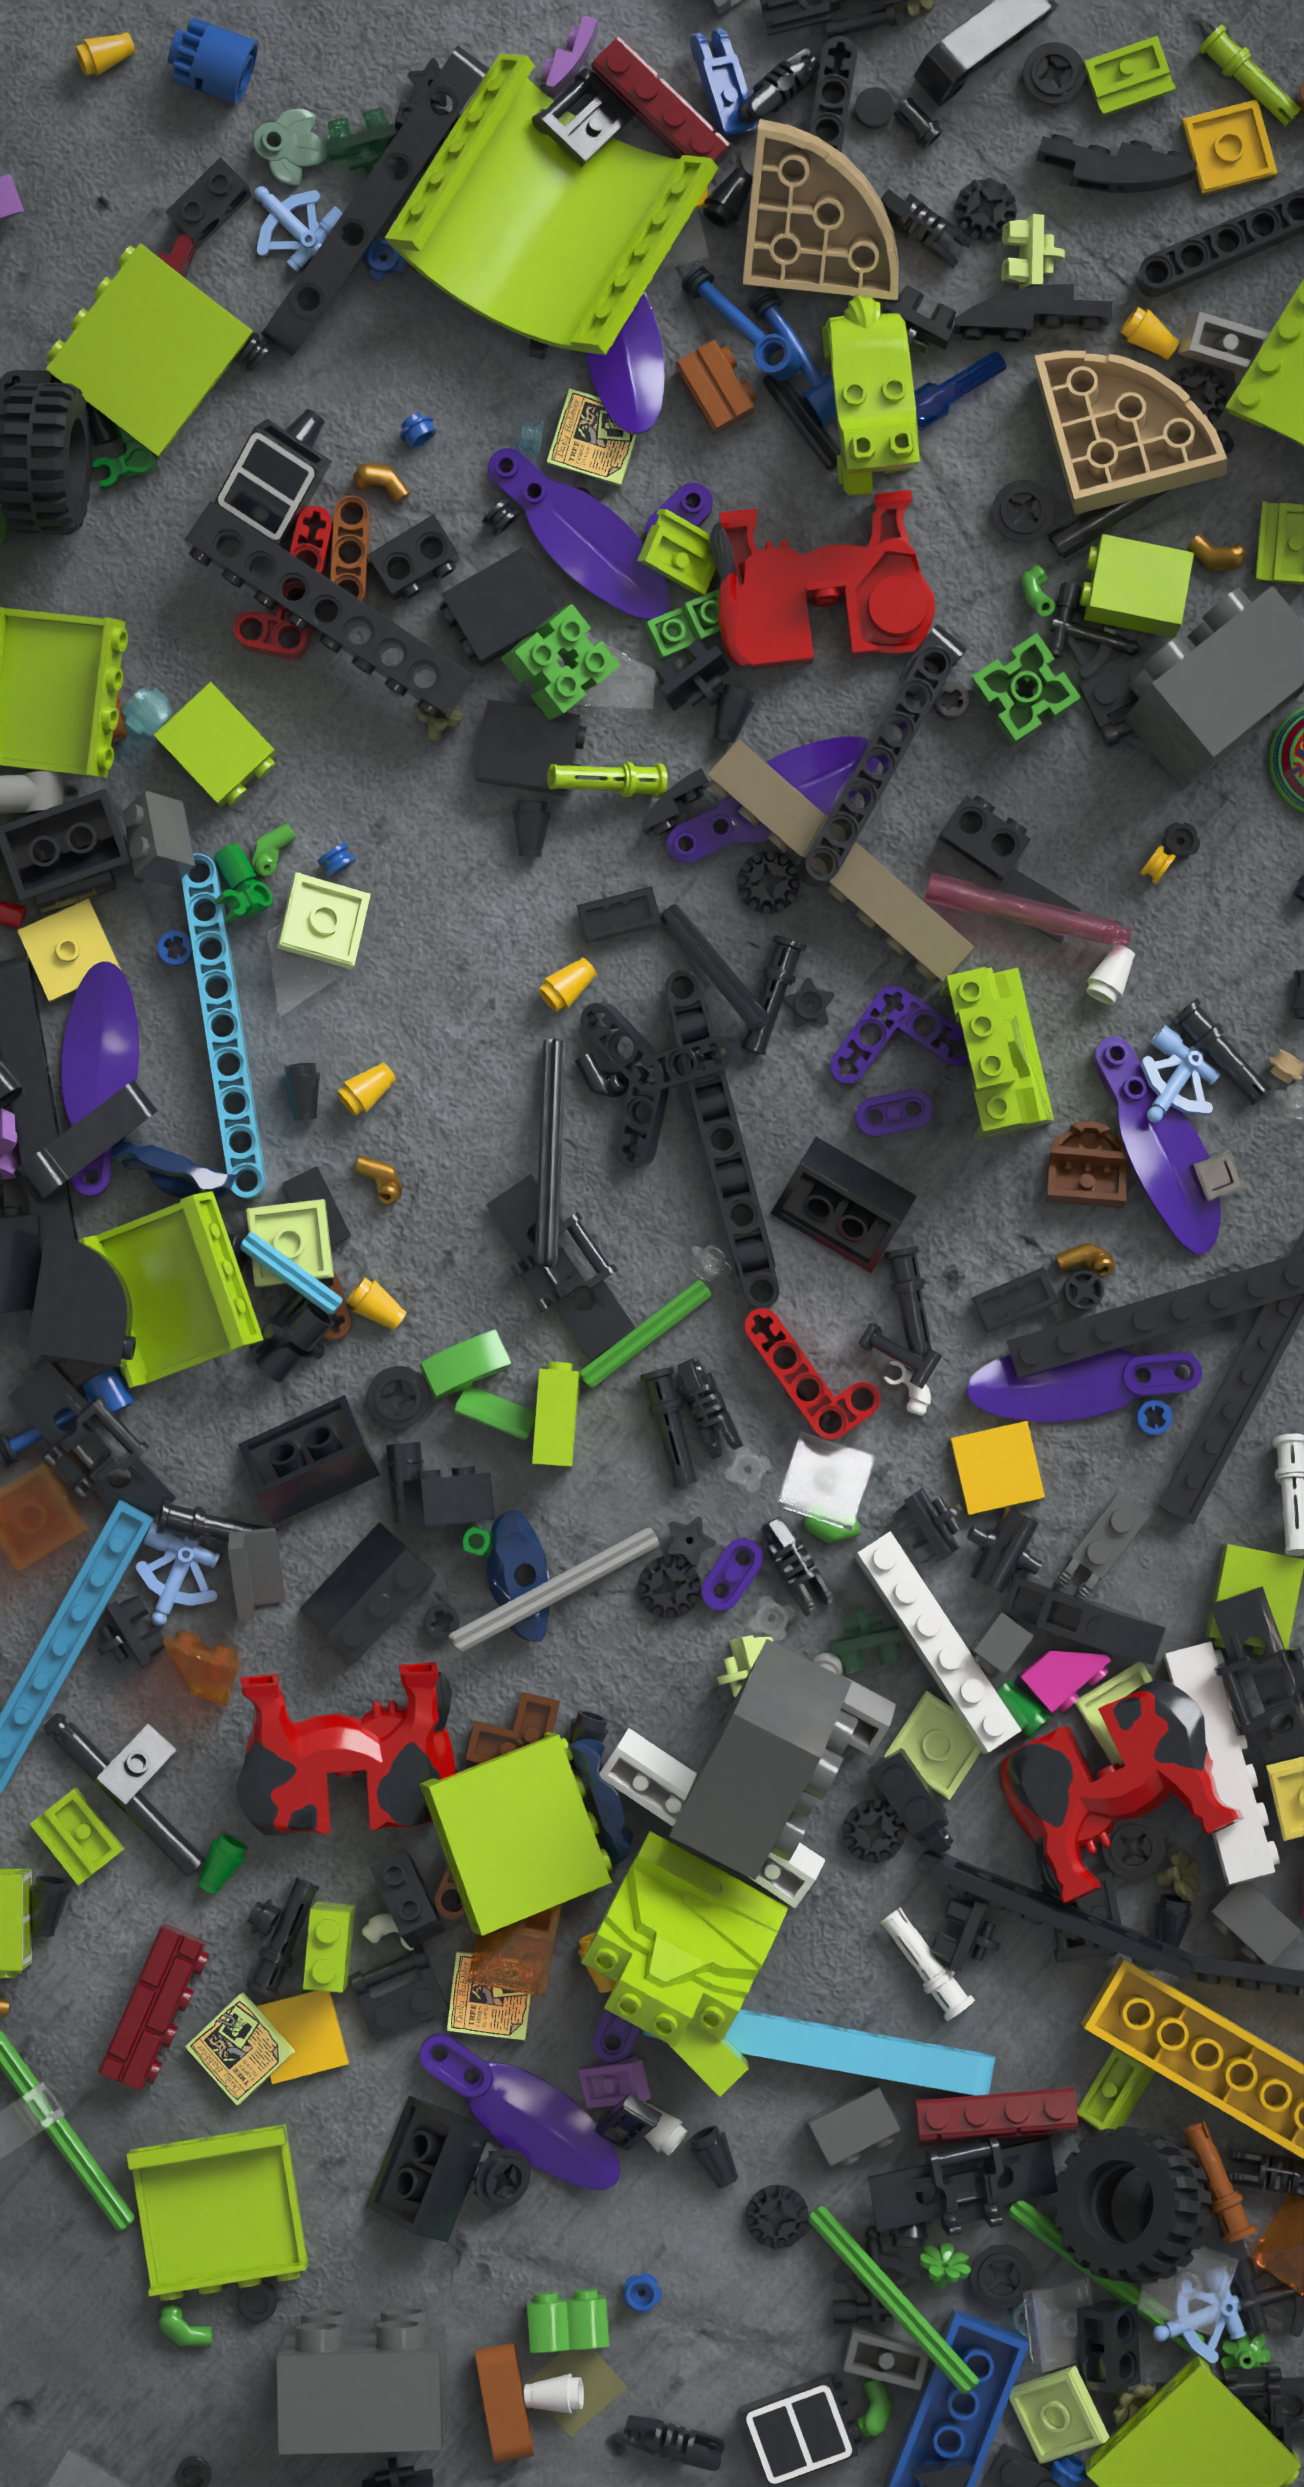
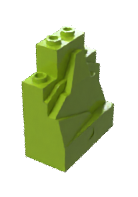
(1001, 1050)
(682, 1942)

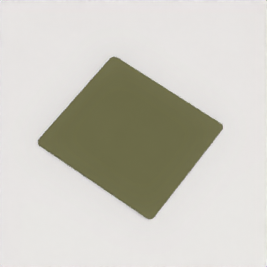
(599, 2384)

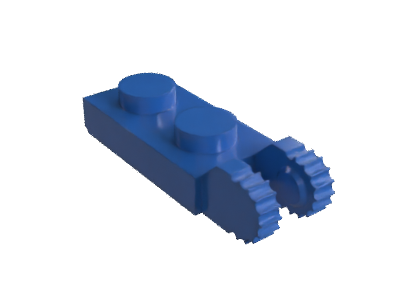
(722, 82)

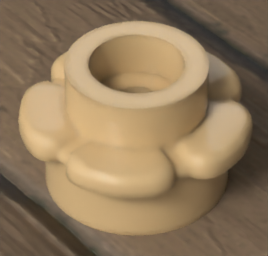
(1286, 1067)

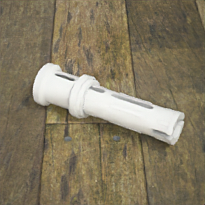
(1287, 1475)
(937, 1978)

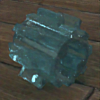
(147, 711)

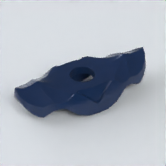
(172, 1172)
(516, 1545)
(615, 1835)

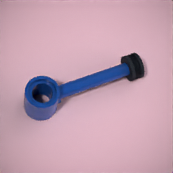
(699, 283)
(821, 393)
(107, 1384)

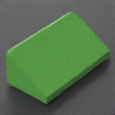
(496, 1412)

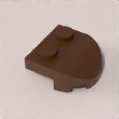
(1087, 1167)

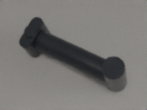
(922, 1366)

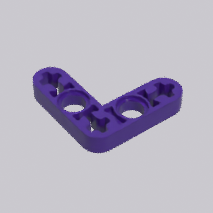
(903, 1022)

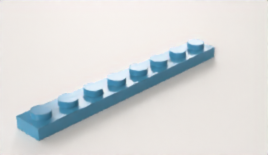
(69, 1633)

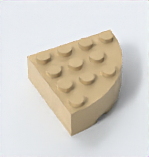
(816, 220)
(1123, 429)

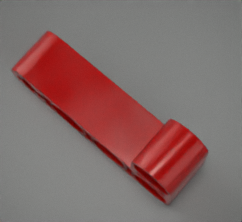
(277, 625)
(804, 1370)

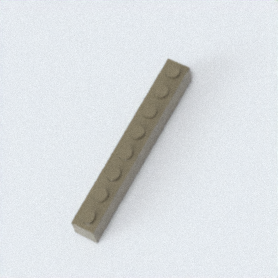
(861, 878)

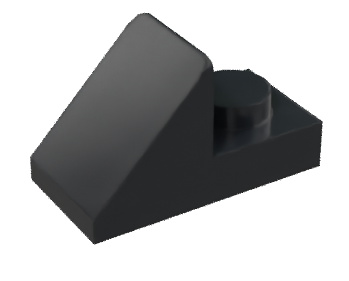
(944, 2474)

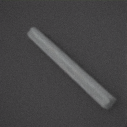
(553, 1590)

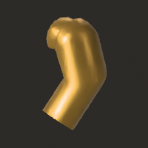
(381, 475)
(1217, 558)
(384, 1177)
(1089, 1257)

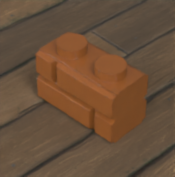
(715, 387)

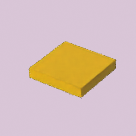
(1229, 147)
(997, 1467)
(313, 2031)

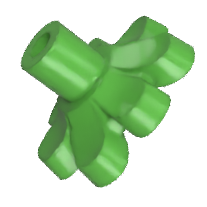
(944, 2265)
(1243, 2348)

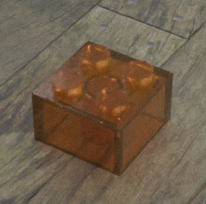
(37, 1517)

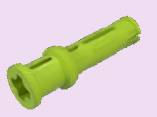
(1236, 63)
(626, 777)

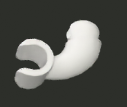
(919, 1397)
(381, 1925)

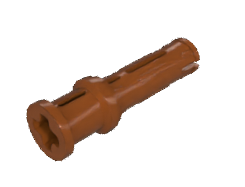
(1225, 2201)

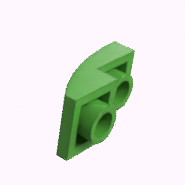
(683, 626)
(464, 1363)

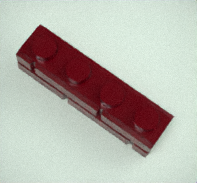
(658, 104)
(153, 2006)
(998, 2115)

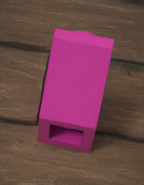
(1060, 1673)

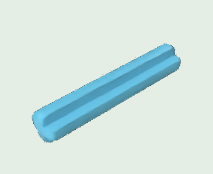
(291, 1273)

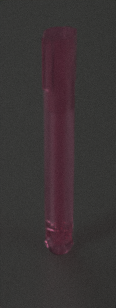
(964, 896)

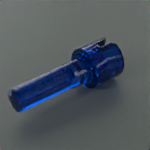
(934, 400)

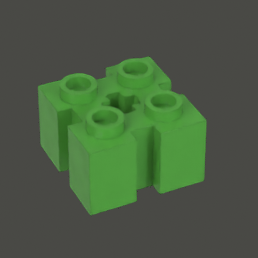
(537, 659)
(1028, 666)

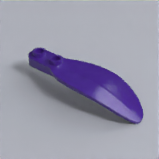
(632, 372)
(584, 538)
(812, 769)
(98, 1055)
(1159, 1151)
(1078, 1388)
(527, 2115)

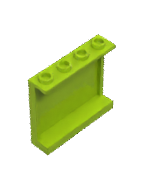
(148, 348)
(59, 690)
(181, 1288)
(517, 1834)
(219, 2211)
(1193, 2438)

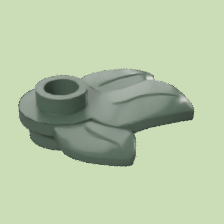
(296, 145)

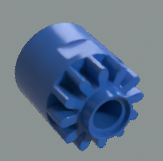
(213, 60)

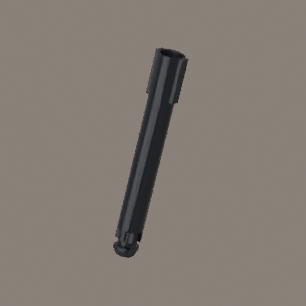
(1090, 525)
(138, 1809)

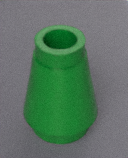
(1025, 1710)
(221, 1862)

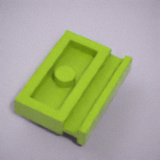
(1129, 76)
(1281, 543)
(679, 552)
(77, 1836)

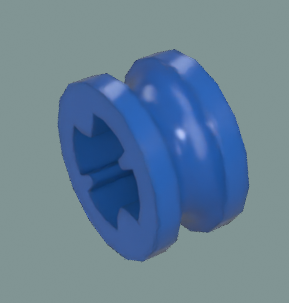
(336, 860)
(165, 953)
(1166, 1415)

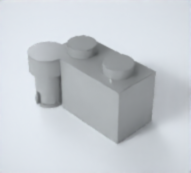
(1221, 343)
(870, 1709)

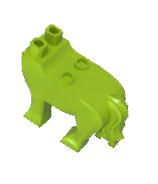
(871, 393)

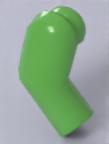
(1034, 596)
(267, 849)
(828, 1532)
(181, 2332)
(879, 2411)

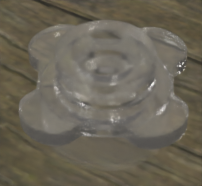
(1291, 1101)
(709, 1262)
(736, 1471)
(774, 1629)

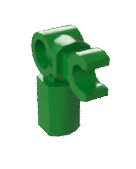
(133, 462)
(250, 895)
(477, 1541)

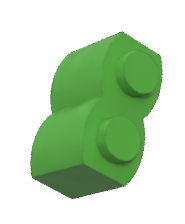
(567, 2322)

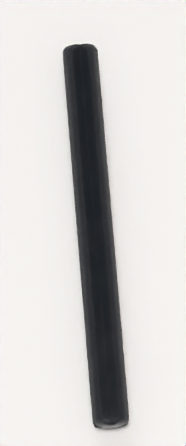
(550, 1153)

